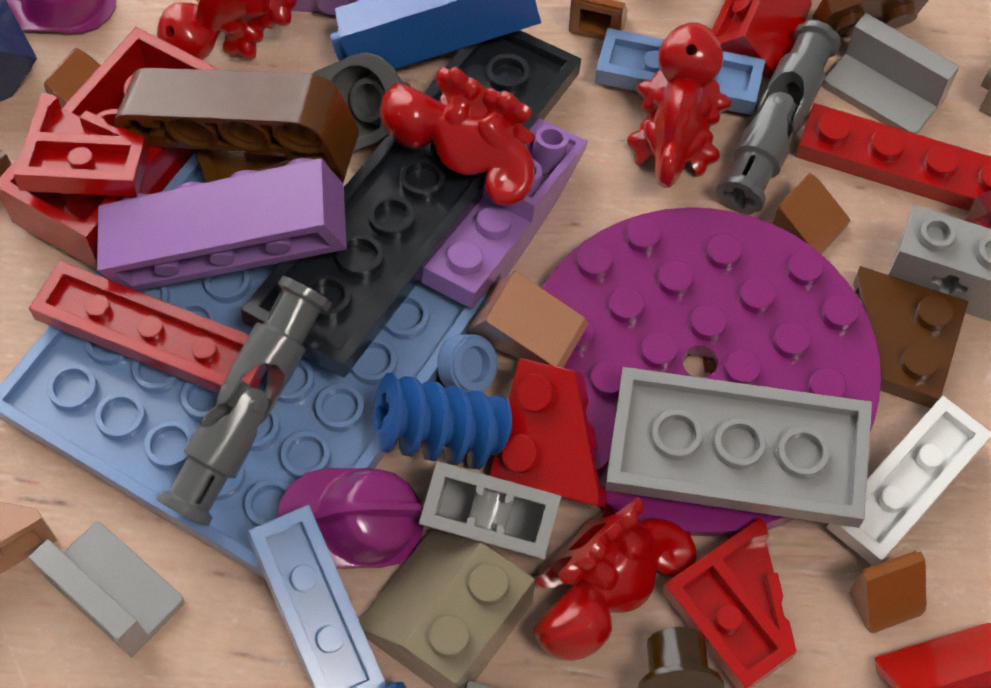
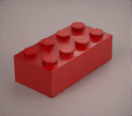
(72, 219)

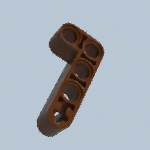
(241, 112)

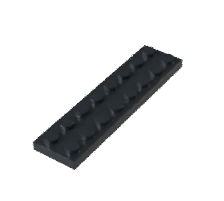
(406, 208)

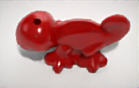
(198, 25)
(681, 105)
(471, 130)
(611, 571)

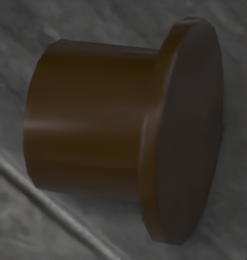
(679, 661)

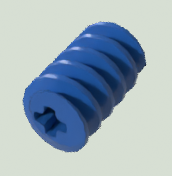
(440, 420)

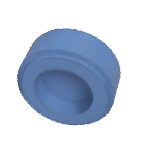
(467, 362)

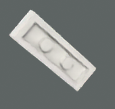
(913, 479)

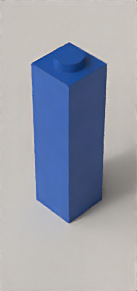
(423, 29)

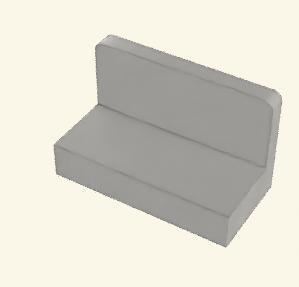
(891, 76)
(110, 586)

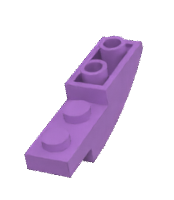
(497, 235)

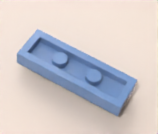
(633, 58)
(314, 602)

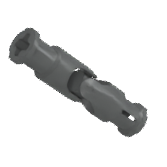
(767, 137)
(231, 426)

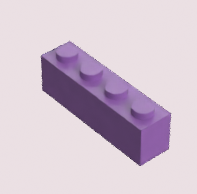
(222, 225)

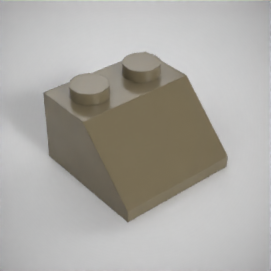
(449, 609)

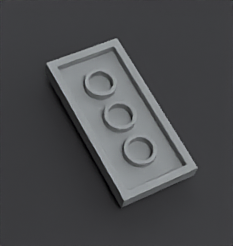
(741, 447)

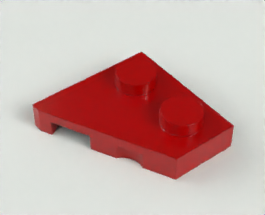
(79, 154)
(550, 435)
(737, 607)

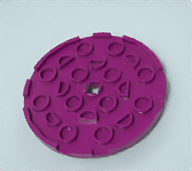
(717, 291)

